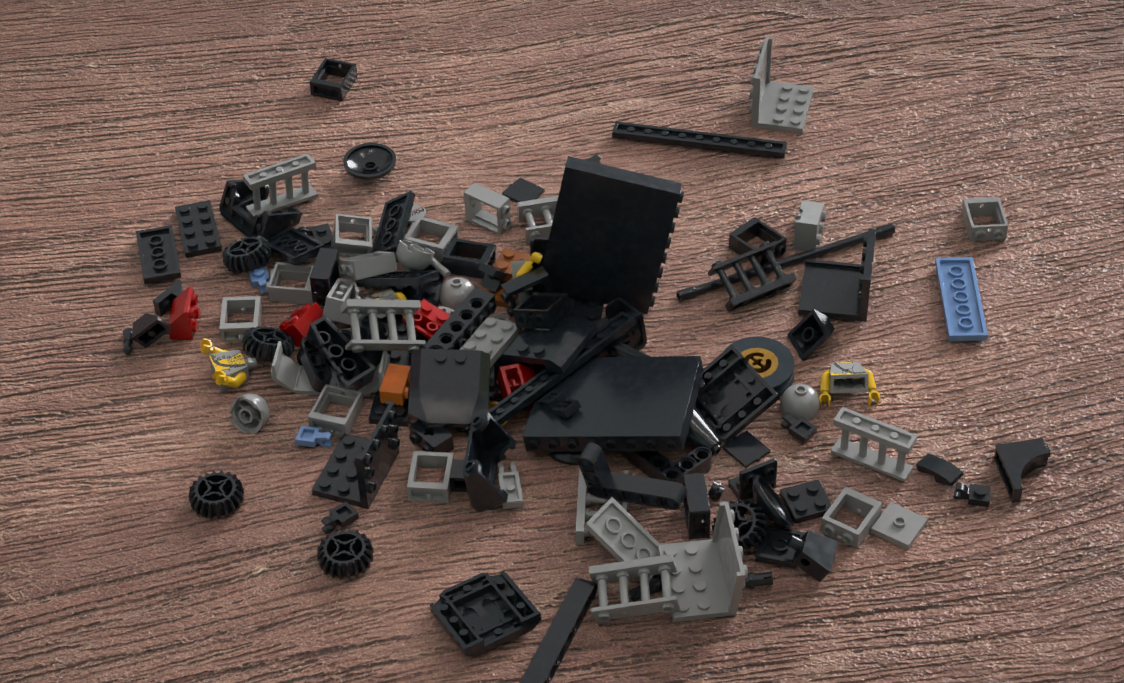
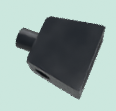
(813, 553)

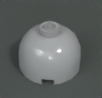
(413, 256)
(454, 292)
(800, 401)
(249, 413)

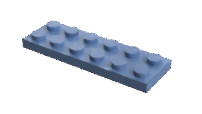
(961, 299)

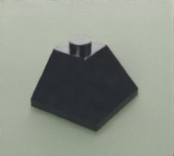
(810, 333)

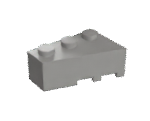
(809, 225)
(340, 291)

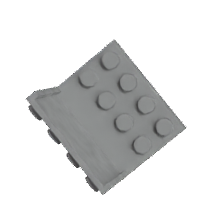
(777, 104)
(708, 571)

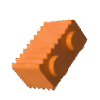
(395, 384)

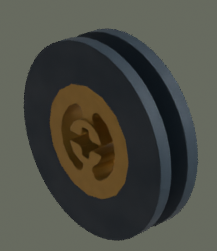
(769, 359)

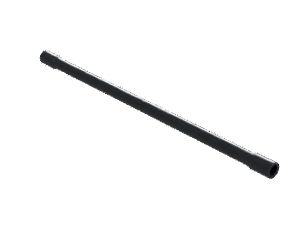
(691, 292)

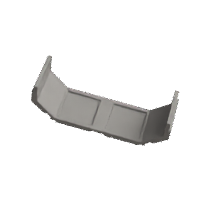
(293, 376)

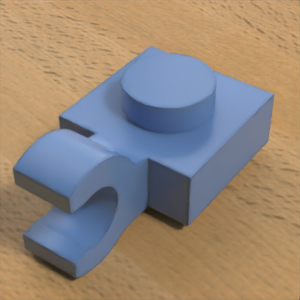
(259, 278)
(310, 436)

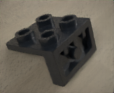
(742, 485)

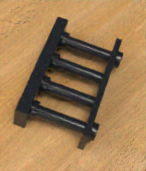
(751, 293)

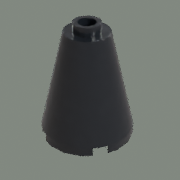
(702, 435)

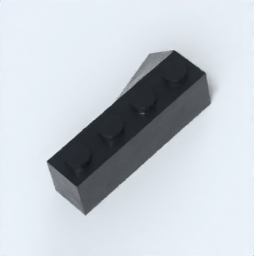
(351, 367)

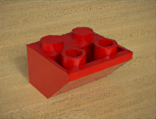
(184, 315)
(428, 319)
(300, 322)
(513, 377)

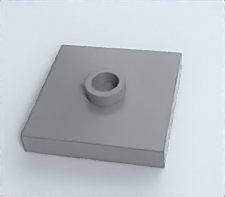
(899, 525)

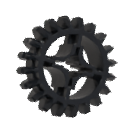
(247, 254)
(263, 341)
(216, 494)
(749, 530)
(344, 559)

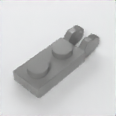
(511, 484)

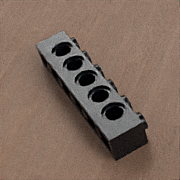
(463, 321)

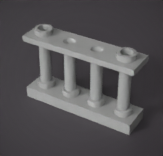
(277, 172)
(537, 208)
(390, 308)
(879, 432)
(583, 513)
(632, 569)

